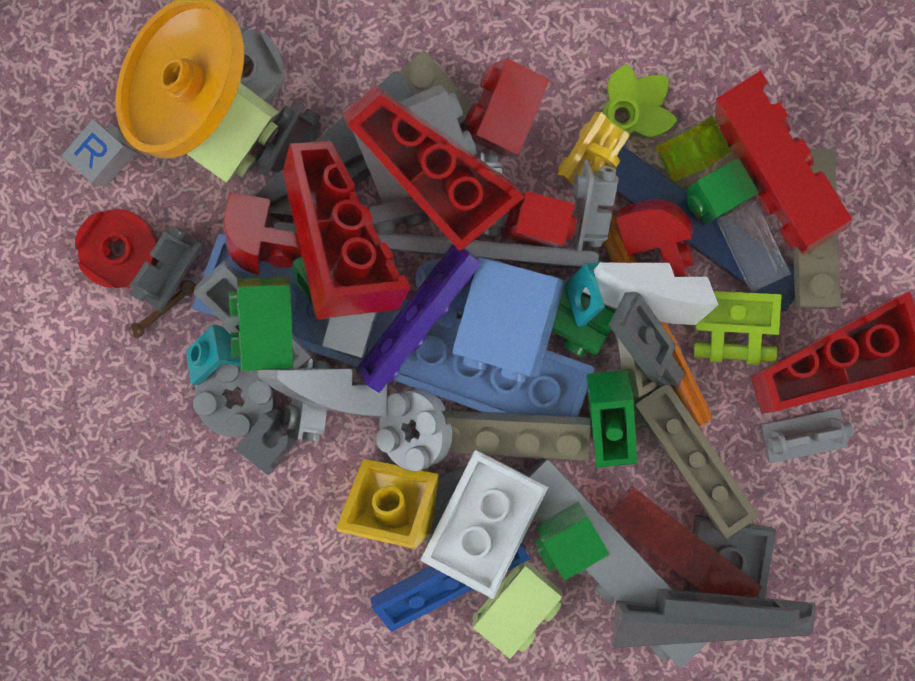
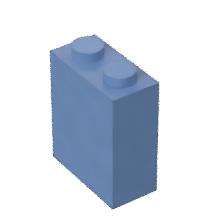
(508, 319)

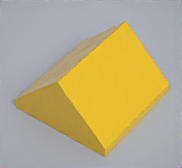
(390, 504)

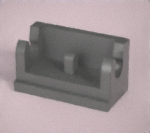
(266, 445)

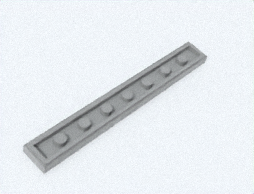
(489, 250)

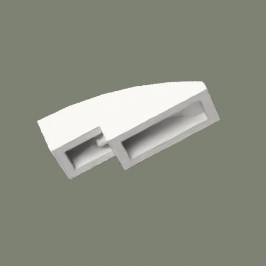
(669, 297)

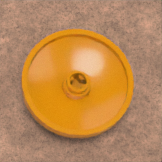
(179, 77)

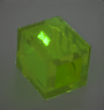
(693, 149)

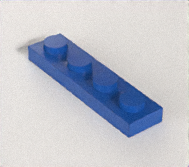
(423, 594)

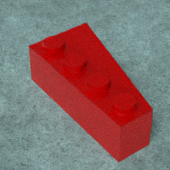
(780, 166)
(437, 172)
(340, 248)
(852, 357)

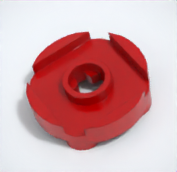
(94, 253)

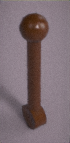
(187, 288)

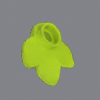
(641, 102)

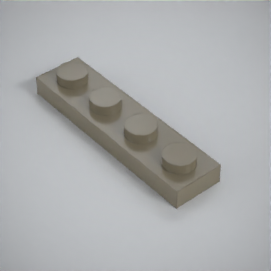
(819, 270)
(519, 435)
(696, 460)

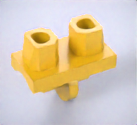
(599, 143)

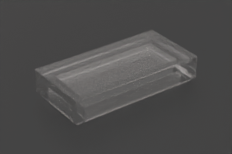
(753, 246)

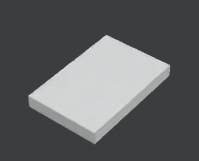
(484, 524)

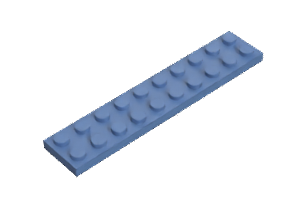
(433, 366)

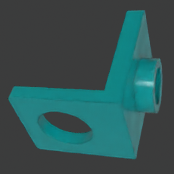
(575, 285)
(209, 353)

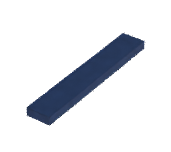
(642, 182)

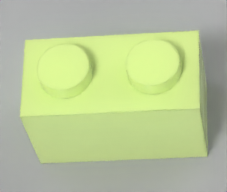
(230, 145)
(518, 609)

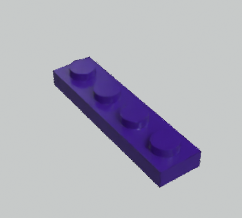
(417, 317)

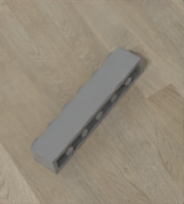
(624, 572)

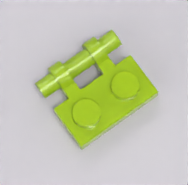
(740, 314)

